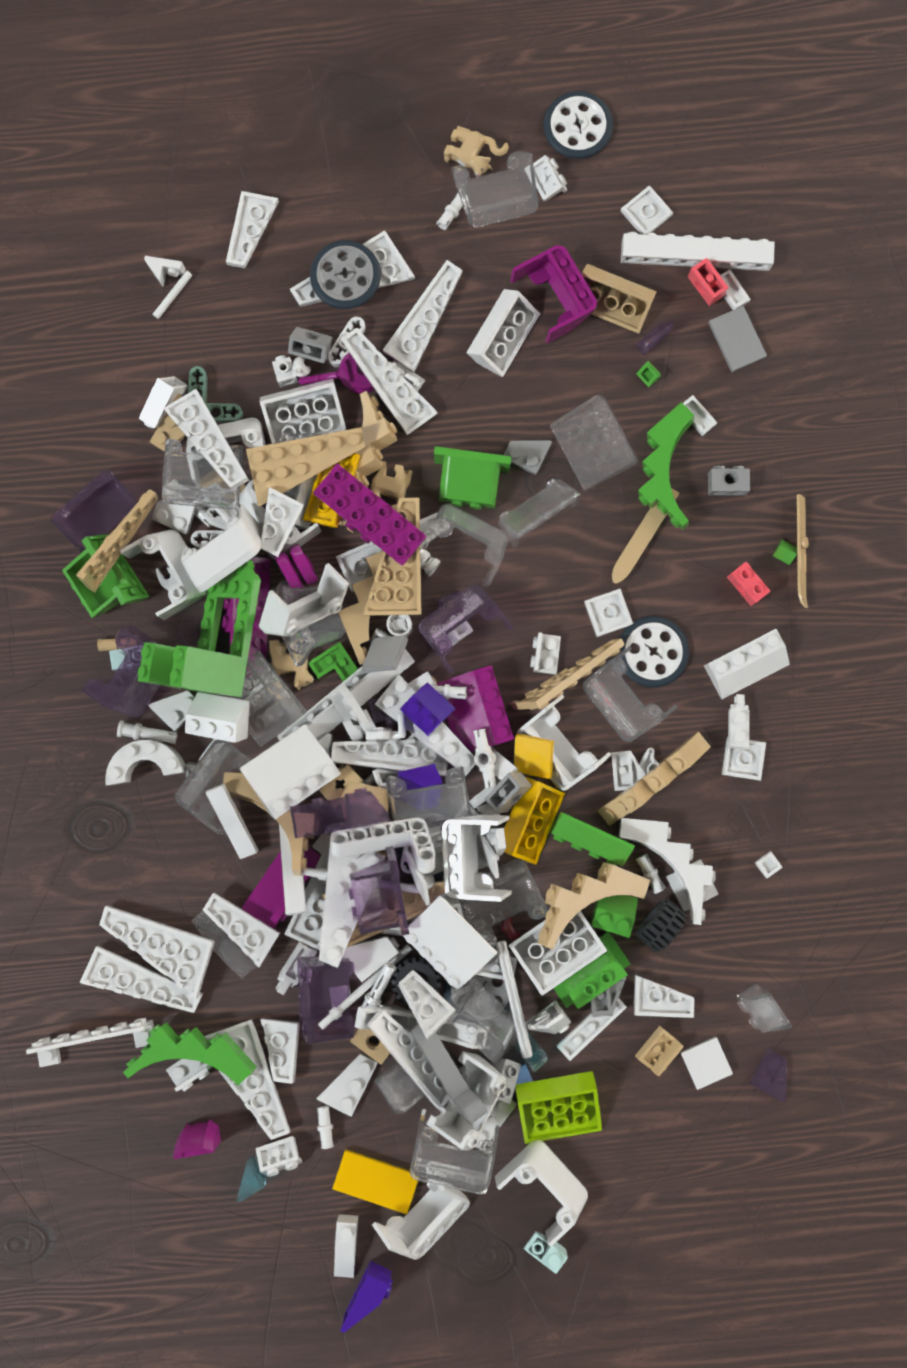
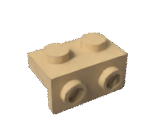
(659, 1051)

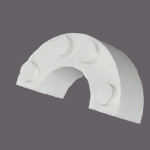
(130, 755)

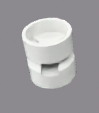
(399, 625)
(357, 730)

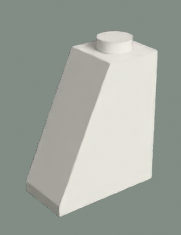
(162, 395)
(371, 955)

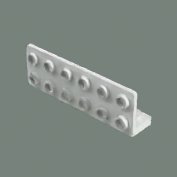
(49, 1052)

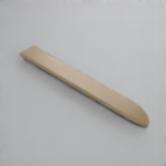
(638, 543)
(802, 544)

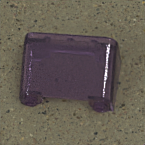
(94, 509)
(320, 990)

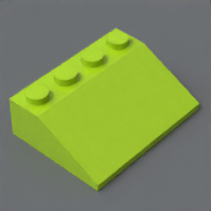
(559, 1107)

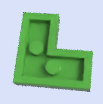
(331, 659)

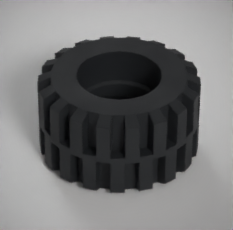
(661, 925)
(417, 964)

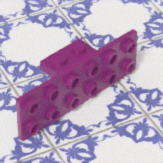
(369, 515)
(258, 637)
(268, 898)

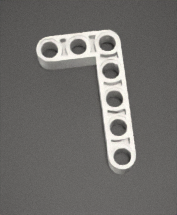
(382, 835)

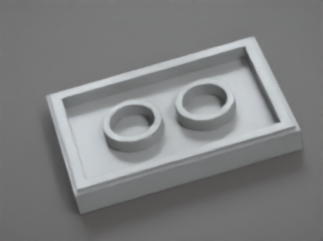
(737, 339)

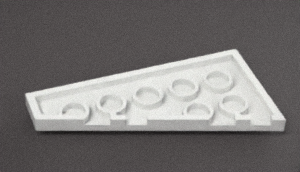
(391, 263)
(337, 915)
(166, 948)

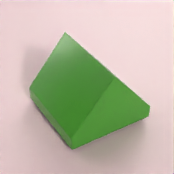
(648, 374)
(785, 552)

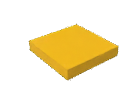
(534, 755)

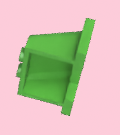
(470, 476)
(118, 587)
(595, 976)

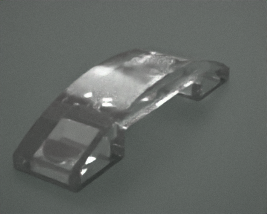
(223, 945)

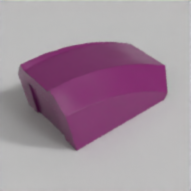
(197, 1140)

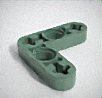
(203, 381)

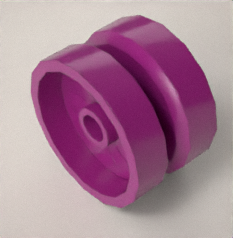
(297, 567)

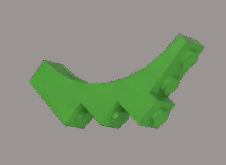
(665, 437)
(192, 1045)

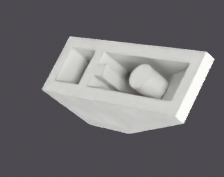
(345, 1245)

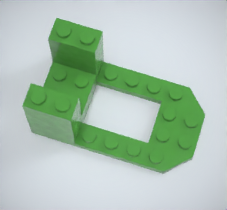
(202, 667)

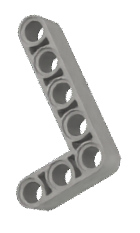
(461, 1095)

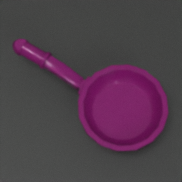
(348, 372)

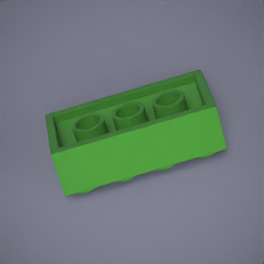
(591, 839)

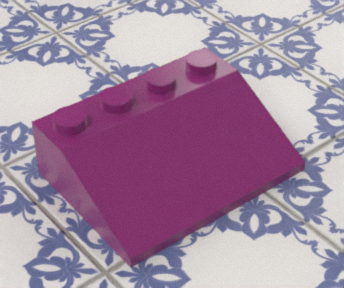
(479, 710)

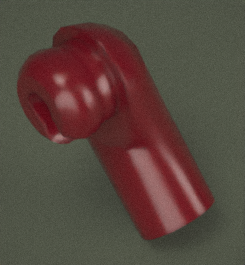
(509, 930)

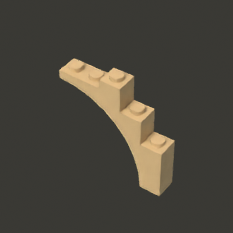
(377, 435)
(655, 779)
(241, 789)
(584, 891)

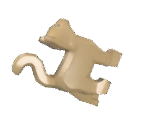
(471, 146)
(392, 487)
(283, 663)

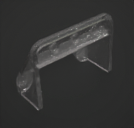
(498, 194)
(194, 482)
(537, 509)

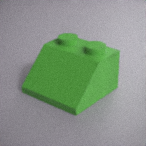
(615, 914)

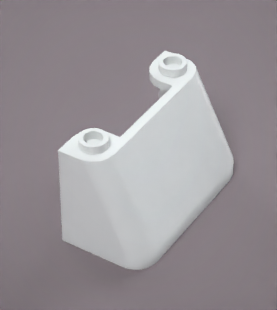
(487, 1085)

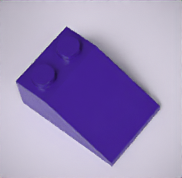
(369, 1294)

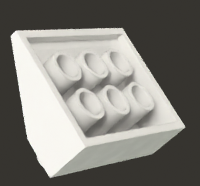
(303, 410)
(289, 771)
(449, 943)
(573, 950)

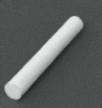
(172, 294)

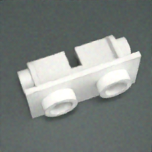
(415, 380)

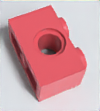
(708, 282)
(748, 584)

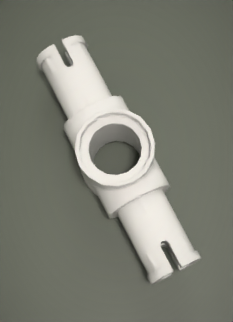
(483, 747)

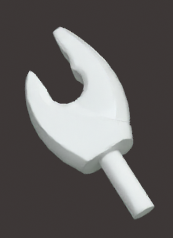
(299, 367)
(166, 583)

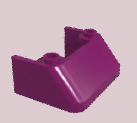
(567, 282)

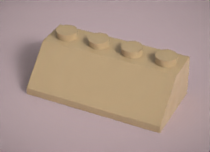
(618, 298)

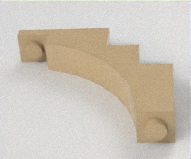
(352, 617)

